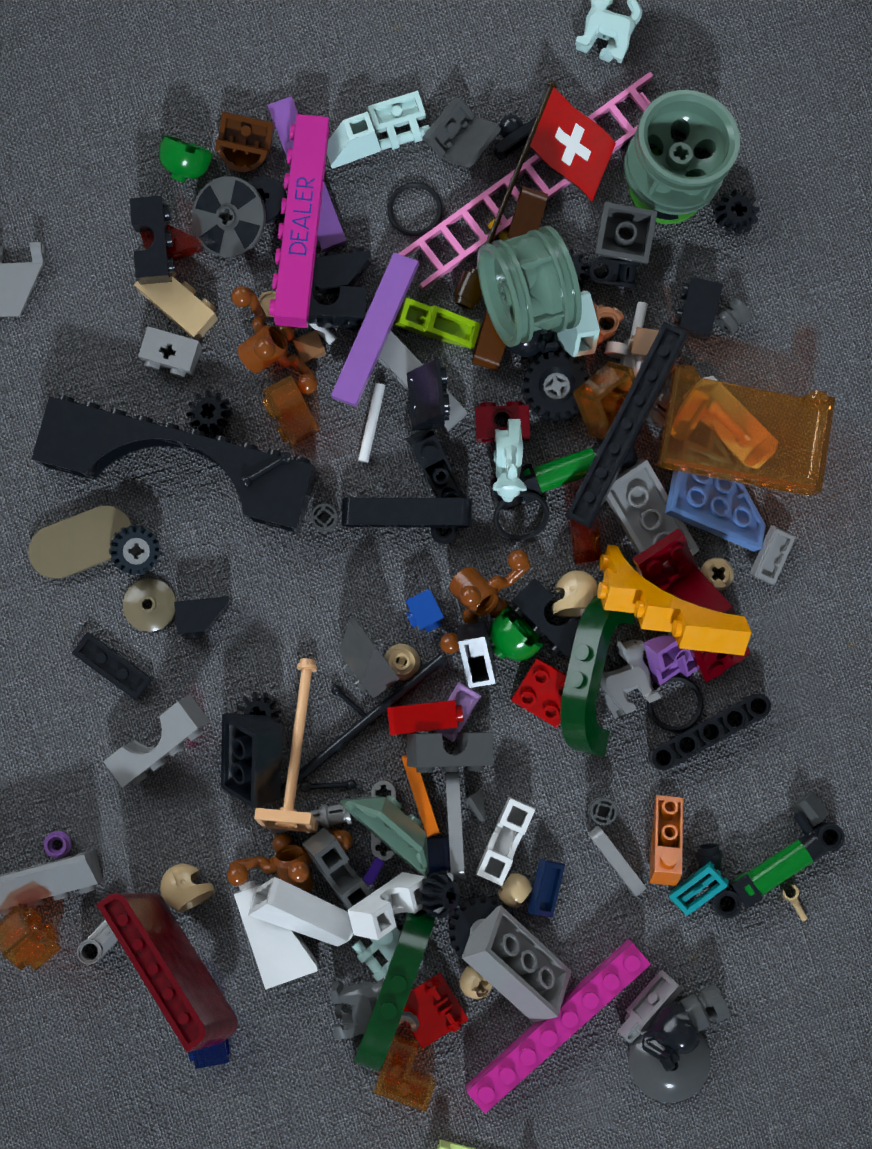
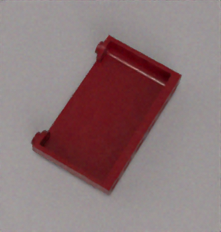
(170, 968)

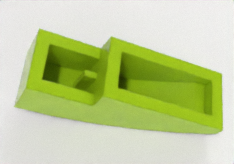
(437, 323)

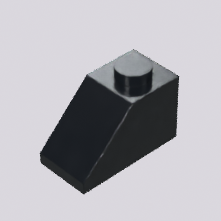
(199, 615)

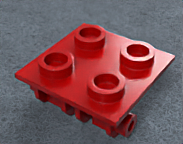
(542, 692)
(435, 1009)

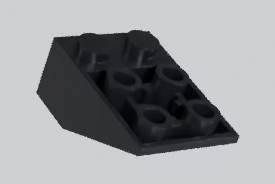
(428, 396)

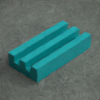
(699, 901)

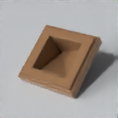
(309, 346)

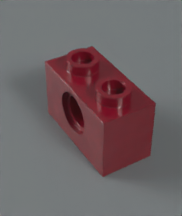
(488, 411)

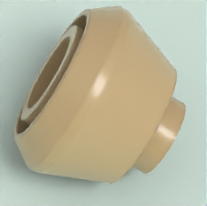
(404, 653)

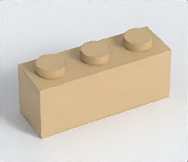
(181, 306)

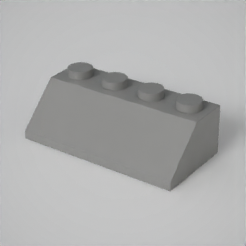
(48, 880)
(518, 965)

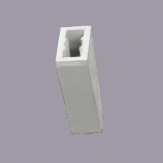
(300, 912)
(277, 950)

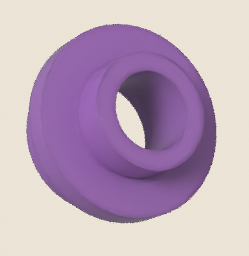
(49, 844)

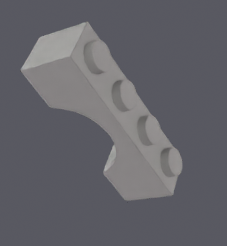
(178, 724)

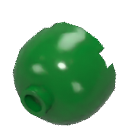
(183, 158)
(513, 637)

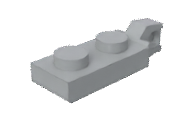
(642, 1011)

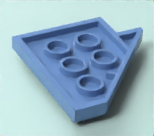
(716, 507)

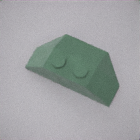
(393, 828)

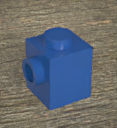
(424, 611)

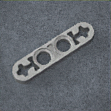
(454, 824)

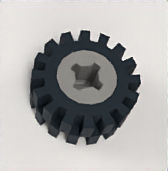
(124, 550)

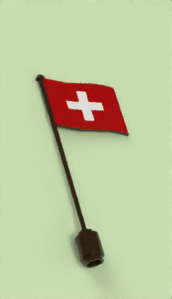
(570, 147)

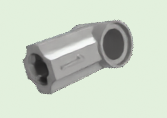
(102, 938)

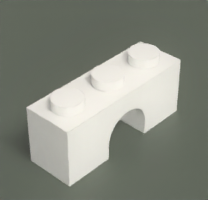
(504, 841)
(375, 914)

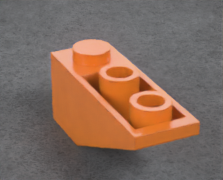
(666, 841)

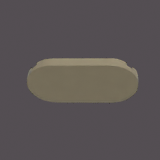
(76, 542)

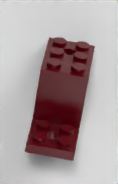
(685, 581)

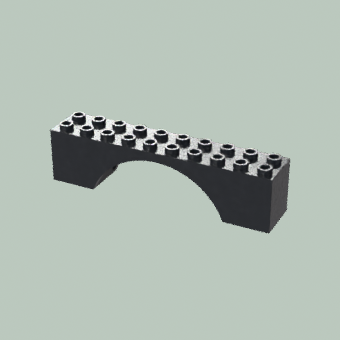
(90, 439)

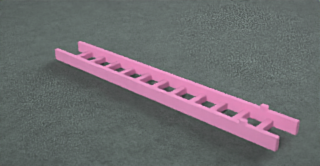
(641, 101)

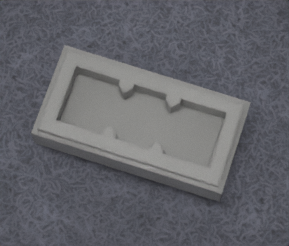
(773, 555)

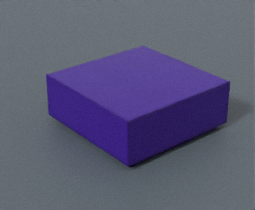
(373, 871)

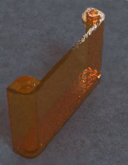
(746, 433)

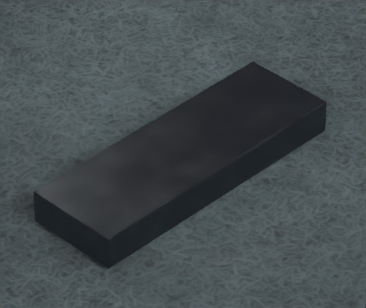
(112, 666)

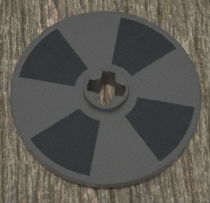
(231, 197)

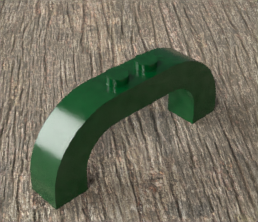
(584, 678)
(394, 990)

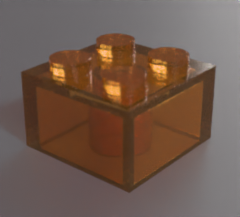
(603, 396)

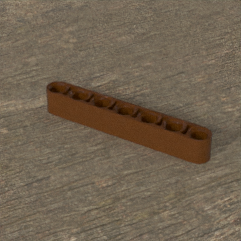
(526, 217)

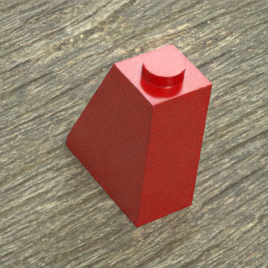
(424, 717)

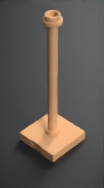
(287, 817)

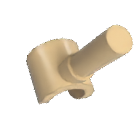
(795, 902)

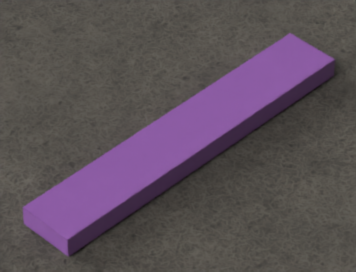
(330, 231)
(375, 329)

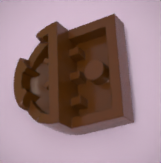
(244, 141)

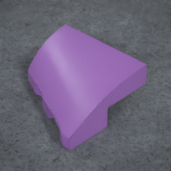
(667, 659)

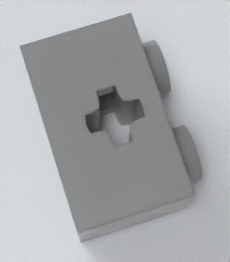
(158, 342)

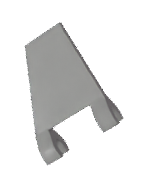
(19, 280)

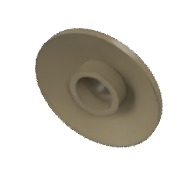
(161, 611)

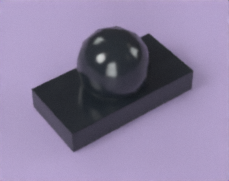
(514, 135)

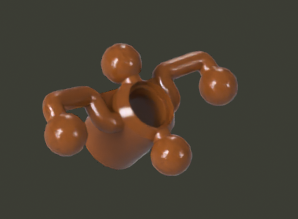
(269, 343)
(481, 595)
(289, 863)

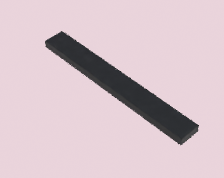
(627, 425)

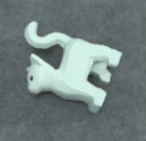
(609, 27)
(509, 461)

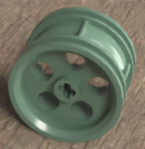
(662, 179)
(529, 285)

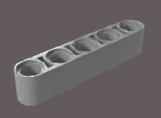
(400, 361)

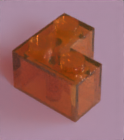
(288, 405)
(27, 939)
(399, 1081)

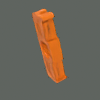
(421, 798)

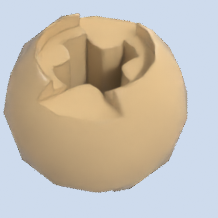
(727, 572)
(514, 890)
(474, 984)

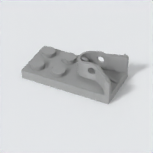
(640, 508)

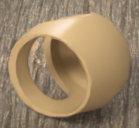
(578, 590)
(180, 891)

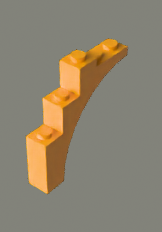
(657, 610)

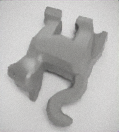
(627, 678)

